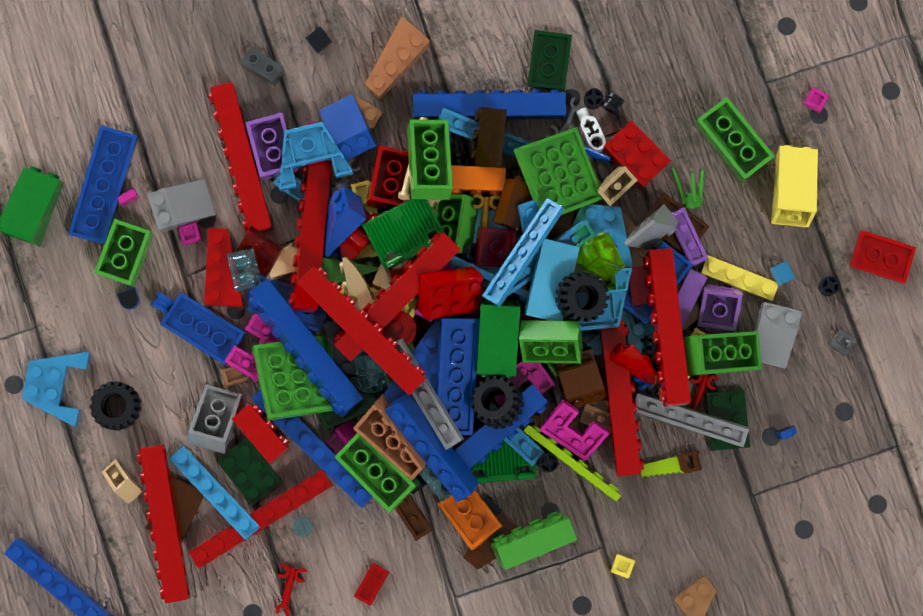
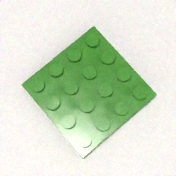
(559, 171)
(285, 385)

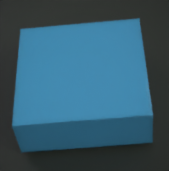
(782, 273)

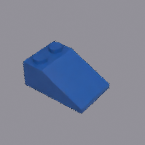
(348, 127)
(343, 218)

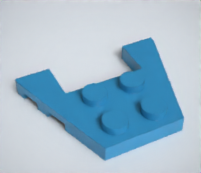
(308, 146)
(606, 220)
(613, 313)
(46, 383)

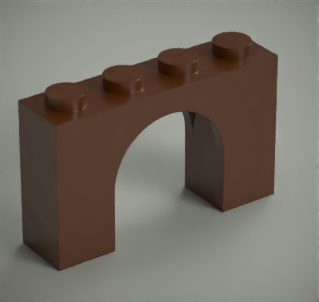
(516, 193)

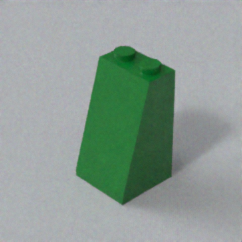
(31, 206)
(498, 338)

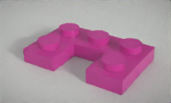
(243, 361)
(528, 371)
(579, 443)

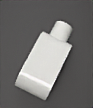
(584, 118)

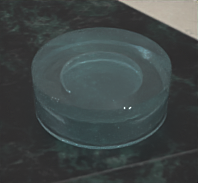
(302, 527)

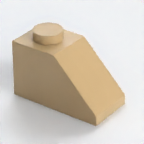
(616, 184)
(283, 264)
(121, 481)

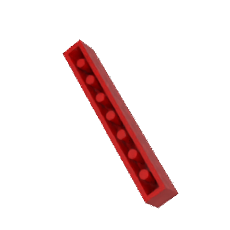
(241, 157)
(311, 230)
(401, 289)
(667, 327)
(361, 330)
(621, 405)
(263, 517)
(164, 524)

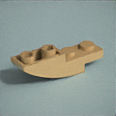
(355, 283)

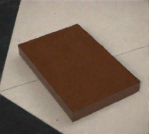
(699, 226)
(187, 503)

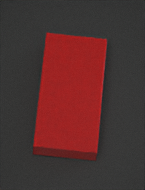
(371, 584)

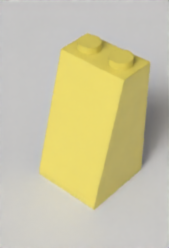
(795, 186)

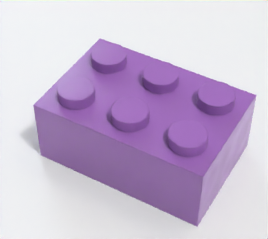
(267, 144)

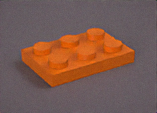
(471, 518)

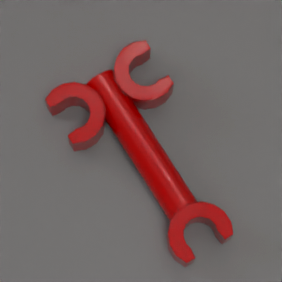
(703, 380)
(291, 575)

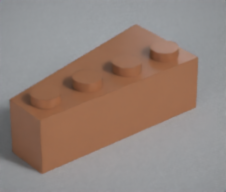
(398, 56)
(386, 438)

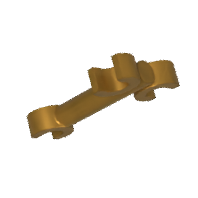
(486, 203)

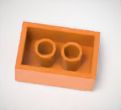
(478, 180)

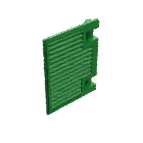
(402, 231)
(504, 466)

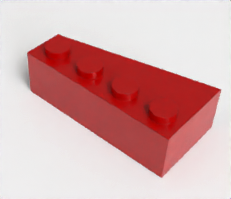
(219, 281)

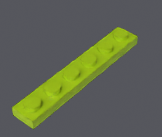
(579, 467)

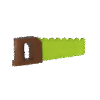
(671, 465)

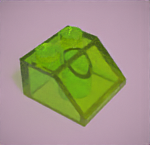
(600, 257)

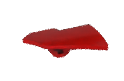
(357, 240)
(636, 363)

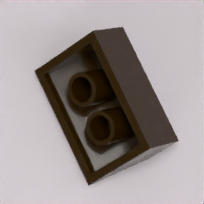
(488, 137)

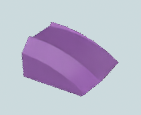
(719, 309)

